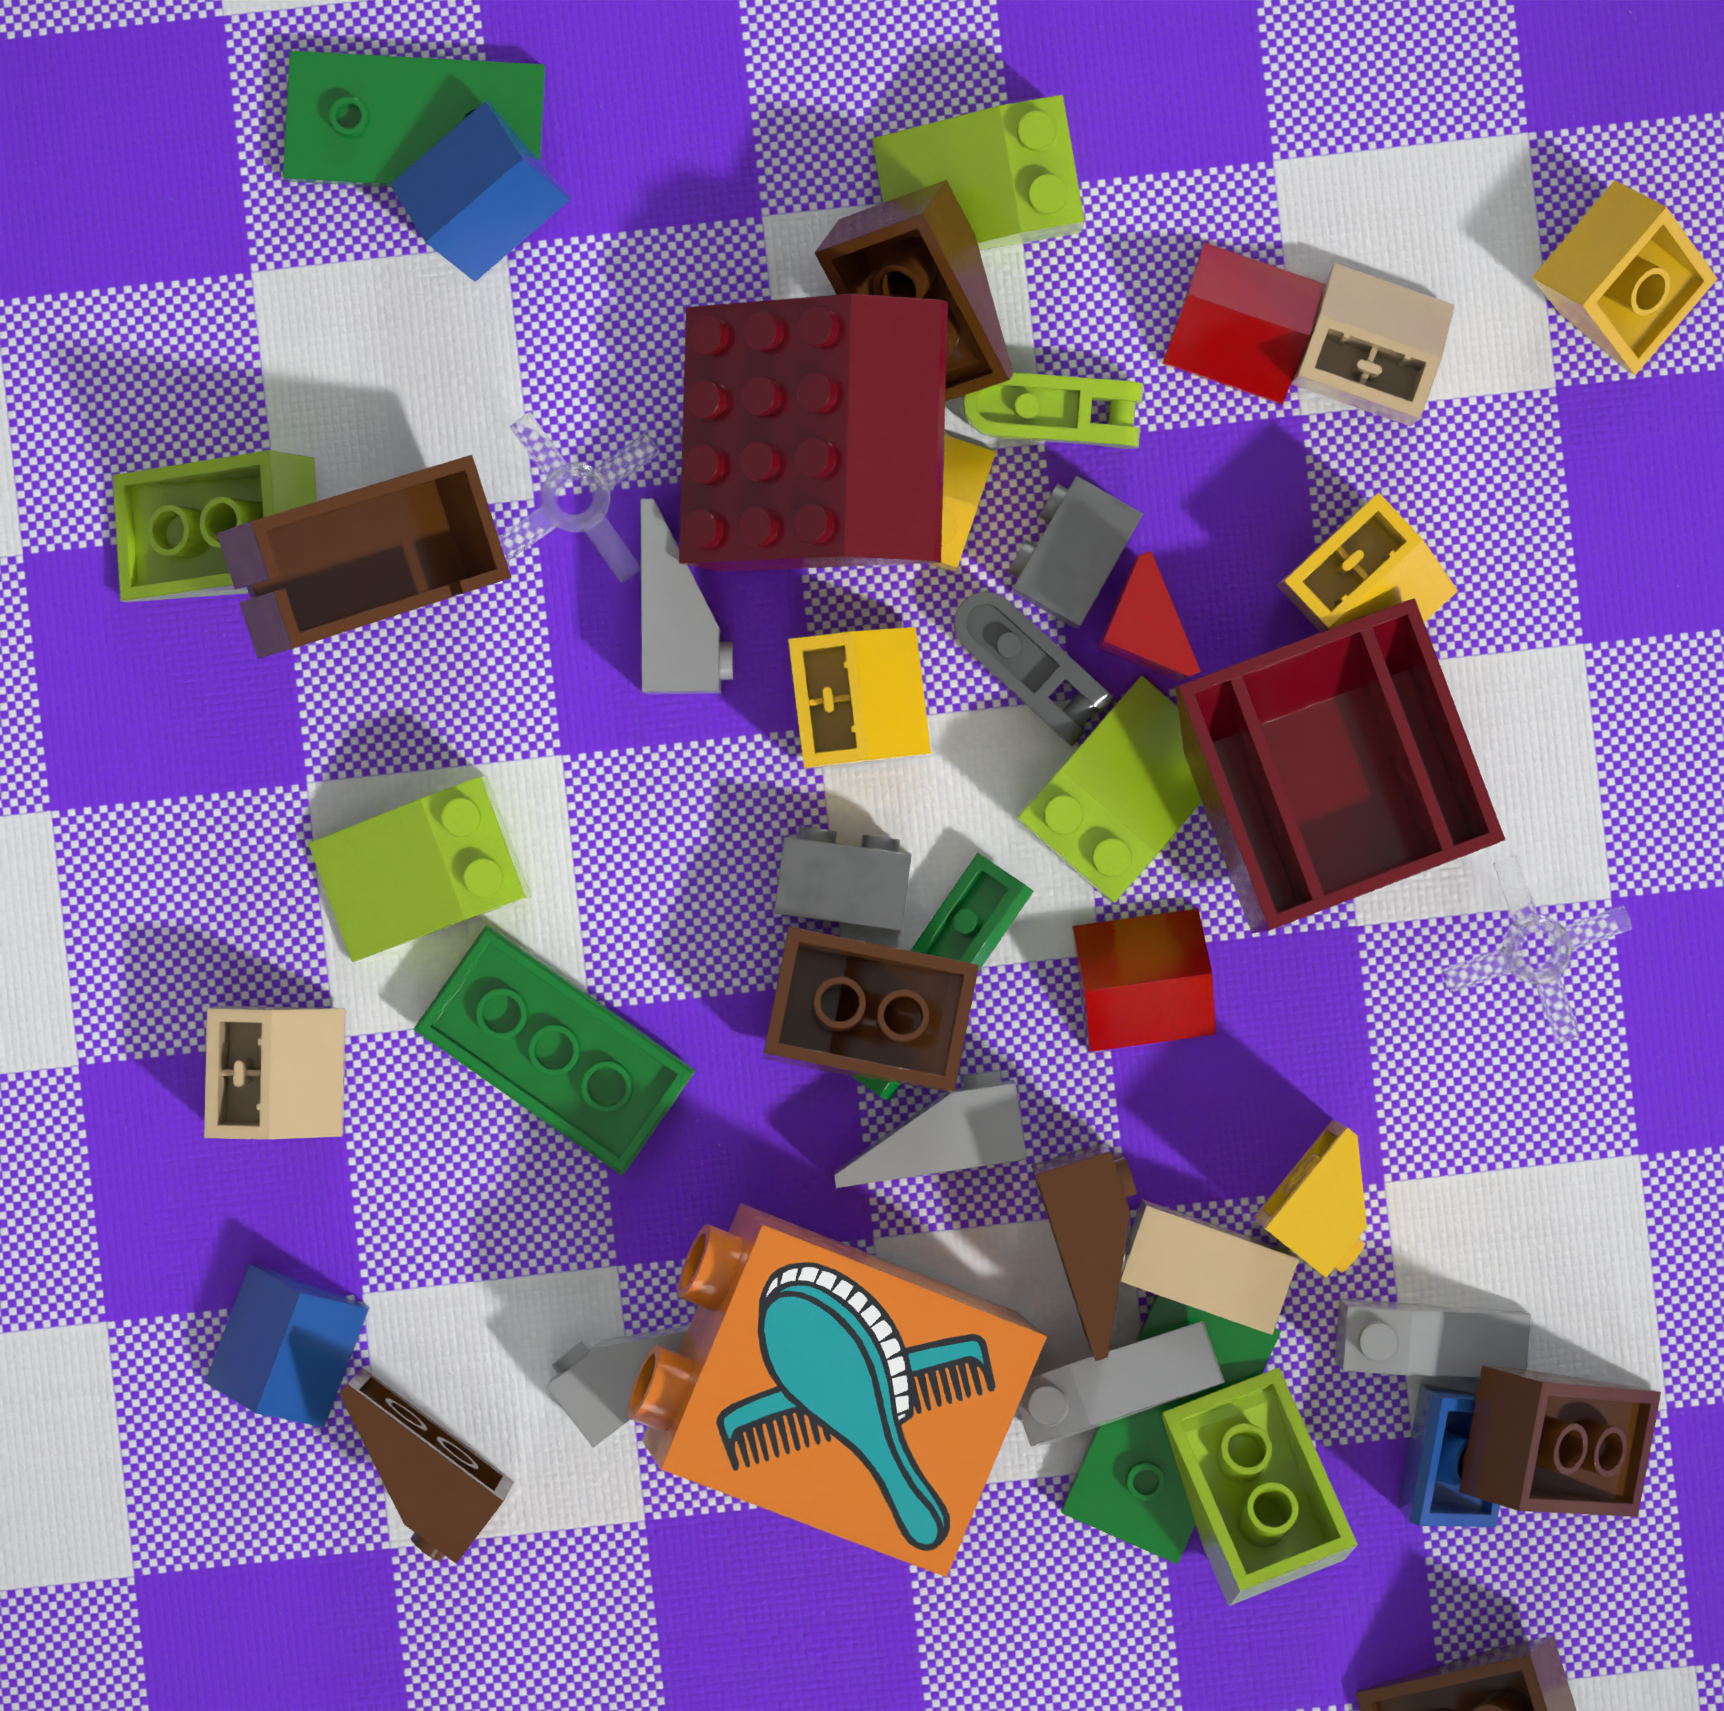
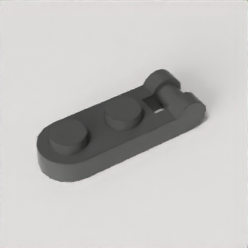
(1028, 662)

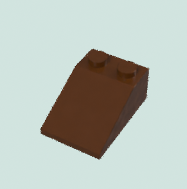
(924, 251)
(870, 1010)
(1090, 1225)
(1558, 1443)
(431, 1476)
(1499, 1679)

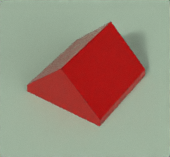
(1243, 324)
(1146, 625)
(1145, 980)

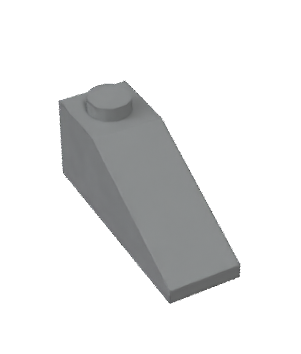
(677, 627)
(954, 1132)
(1428, 1339)
(598, 1382)
(1116, 1387)

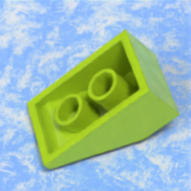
(1003, 164)
(173, 516)
(1118, 793)
(419, 868)
(1256, 1487)

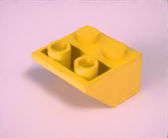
(1367, 568)
(859, 696)

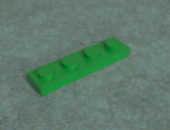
(968, 926)

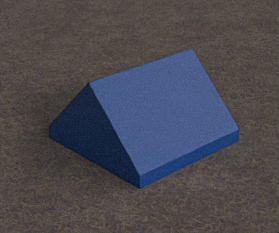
(478, 193)
(286, 1347)
(1435, 1463)

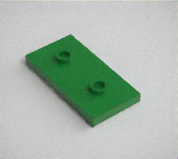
(377, 115)
(554, 1049)
(1129, 1469)

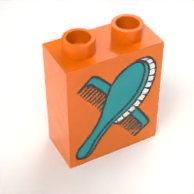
(835, 1388)

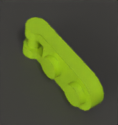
(1056, 410)

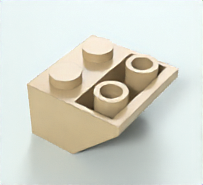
(1374, 345)
(274, 1072)

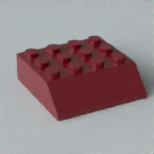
(813, 433)
(1334, 767)

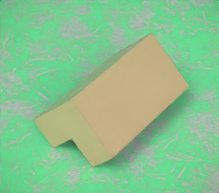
(1208, 1267)

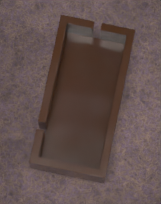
(364, 556)

